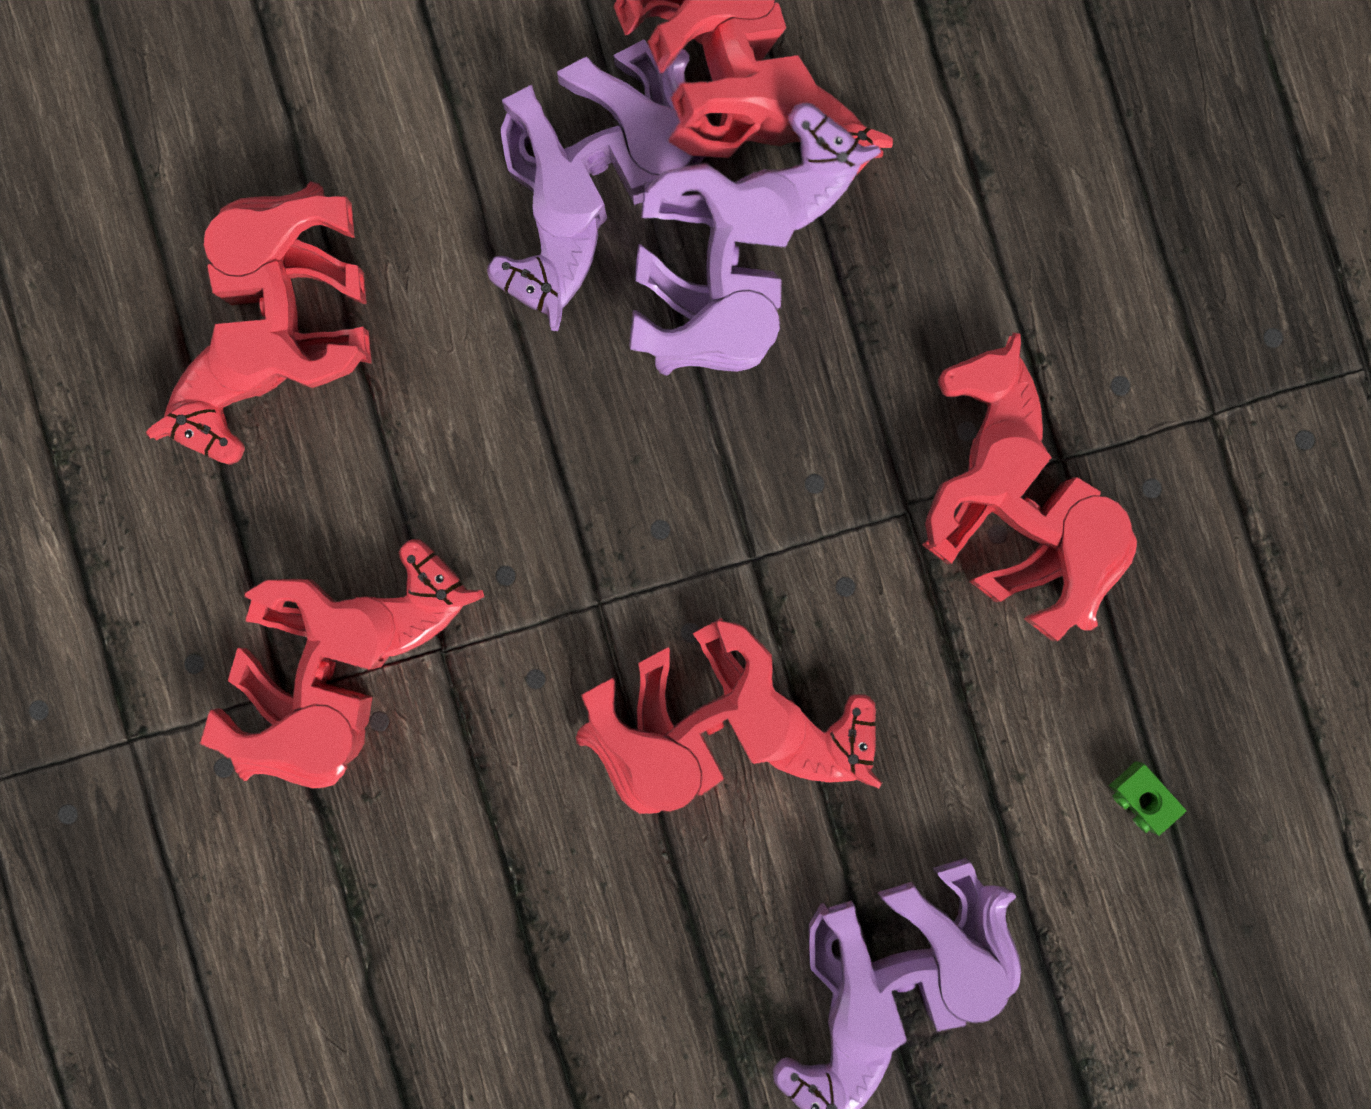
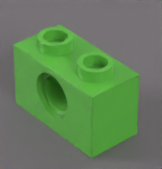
(1163, 807)

